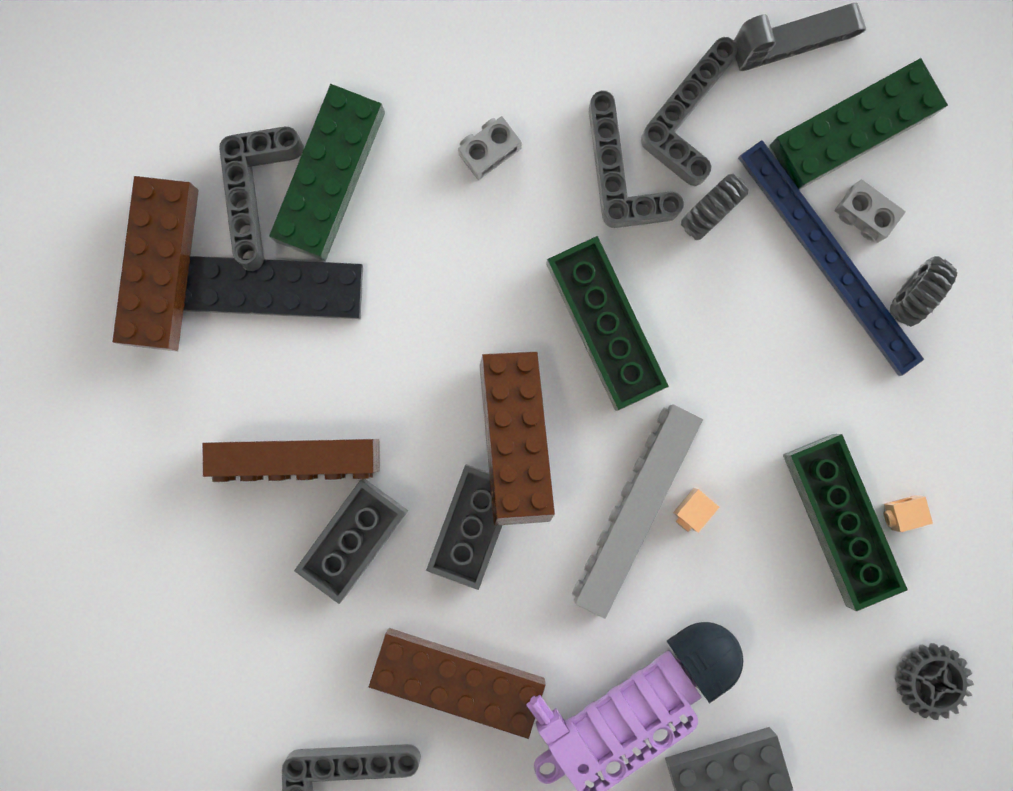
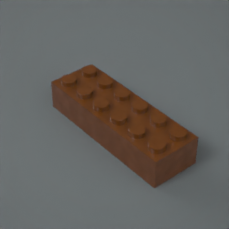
(155, 263)
(516, 439)
(286, 458)
(456, 682)

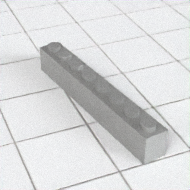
(637, 511)

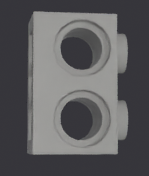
(494, 152)
(873, 205)

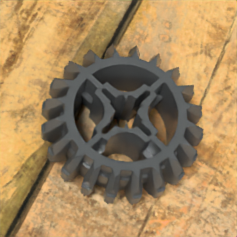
(714, 206)
(923, 291)
(938, 660)

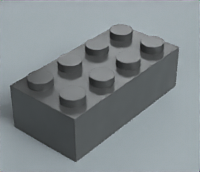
(467, 532)
(351, 540)
(735, 764)

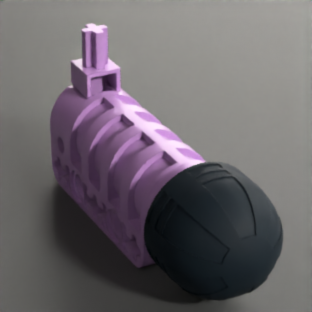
(638, 708)

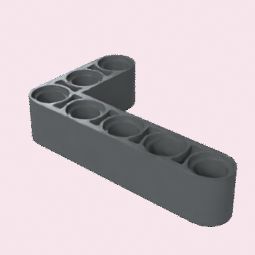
(762, 45)
(683, 107)
(615, 173)
(245, 189)
(341, 771)

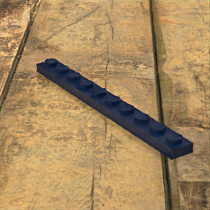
(831, 258)

